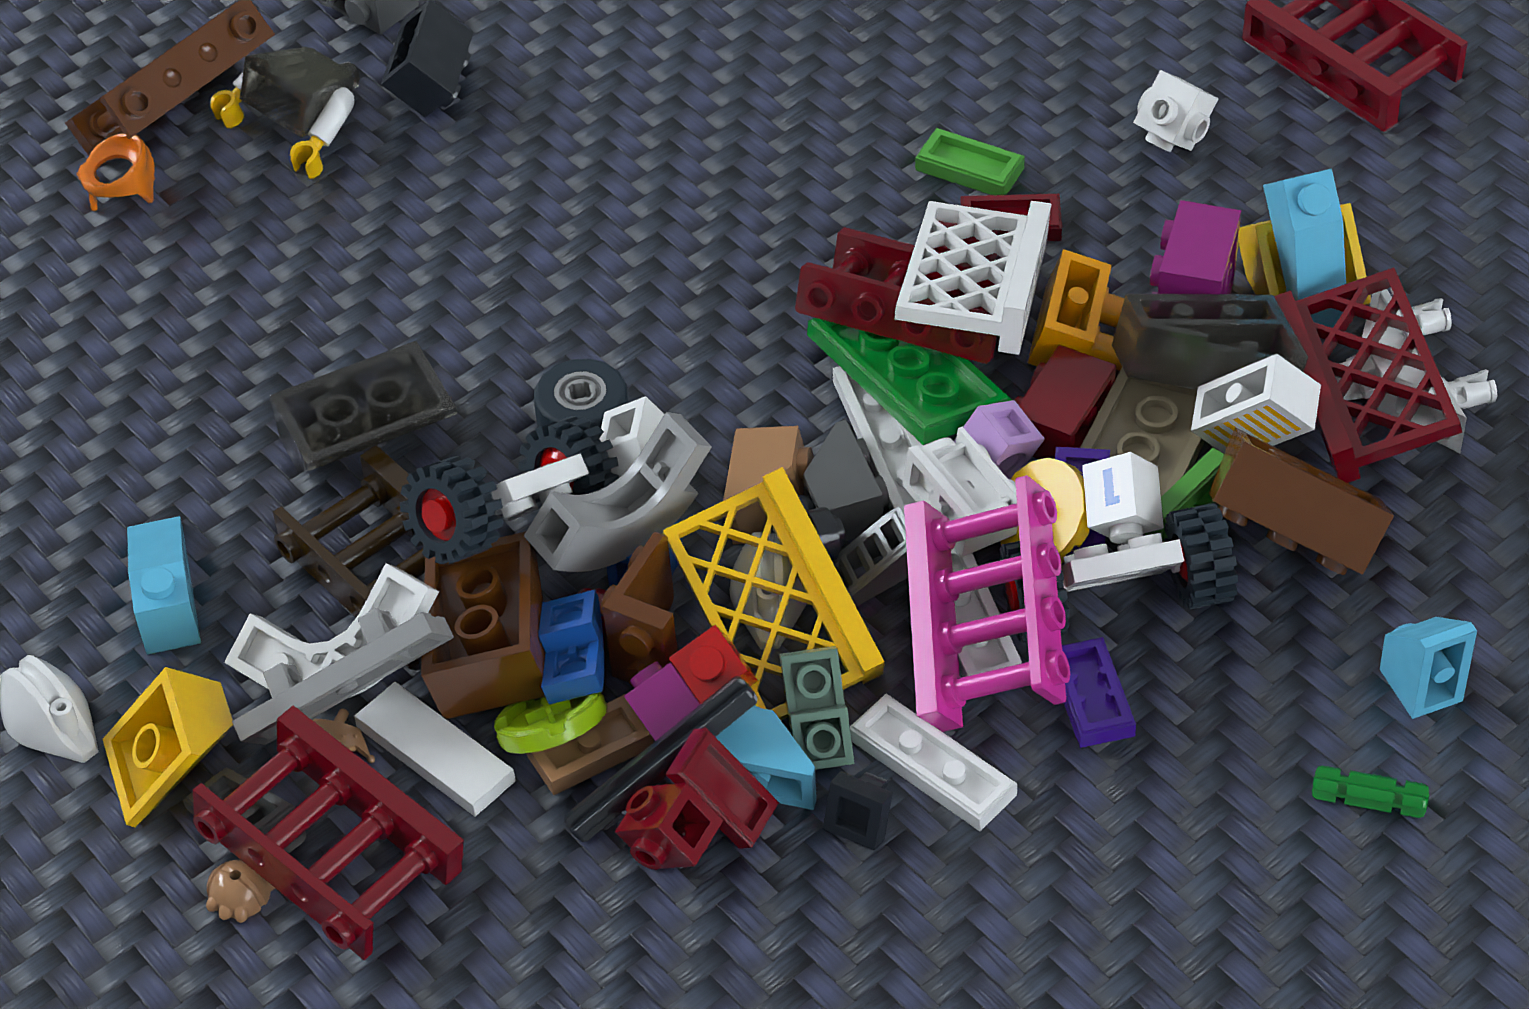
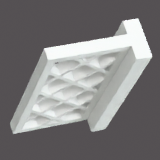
(1013, 274)

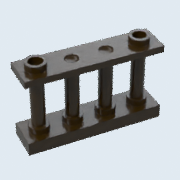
(300, 542)

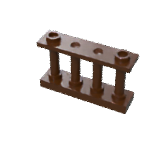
(172, 76)

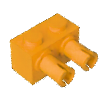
(1072, 309)

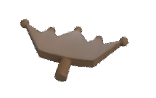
(346, 734)

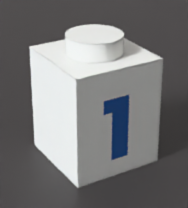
(1122, 497)

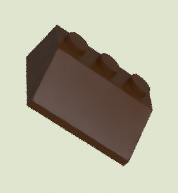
(1299, 504)

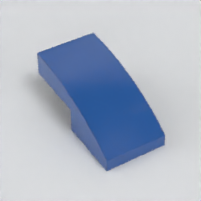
(573, 647)

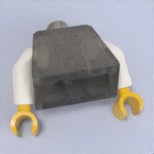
(298, 92)

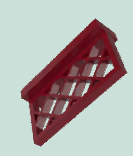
(1334, 412)

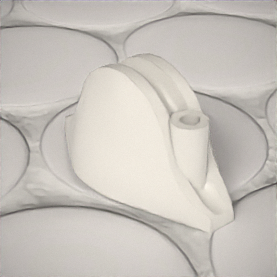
(763, 603)
(46, 710)

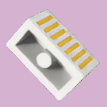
(1261, 399)

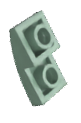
(817, 706)

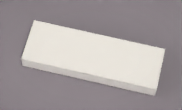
(435, 748)
(933, 762)

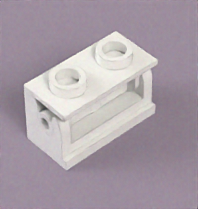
(959, 483)

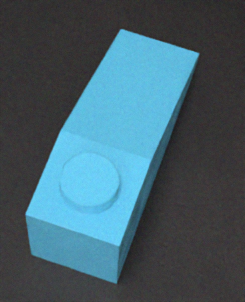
(1309, 236)
(162, 585)

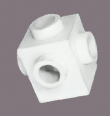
(1174, 112)

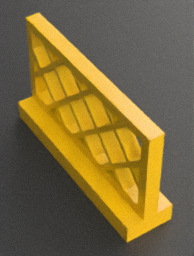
(809, 563)

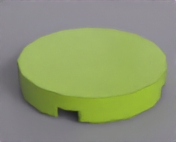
(540, 726)

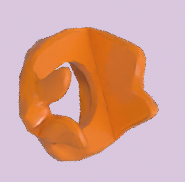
(137, 179)

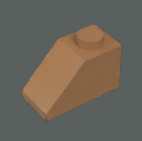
(760, 453)

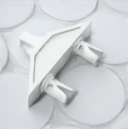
(1463, 391)

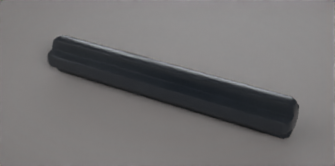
(653, 763)

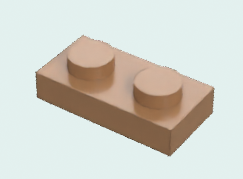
(608, 743)

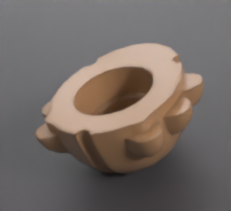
(236, 891)

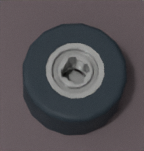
(579, 389)

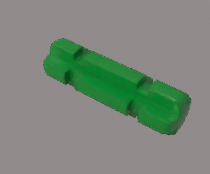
(1370, 791)

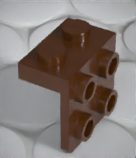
(637, 612)

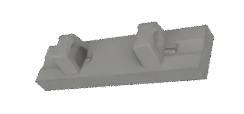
(386, 651)

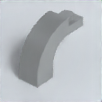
(609, 524)

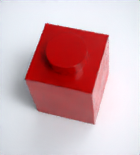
(710, 663)

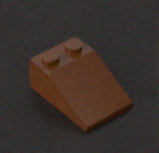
(495, 621)

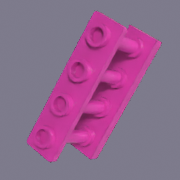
(936, 587)

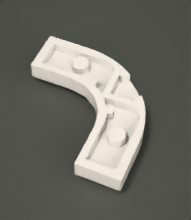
(266, 645)

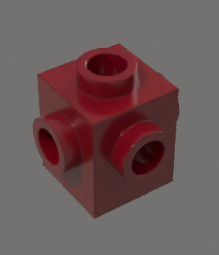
(668, 826)

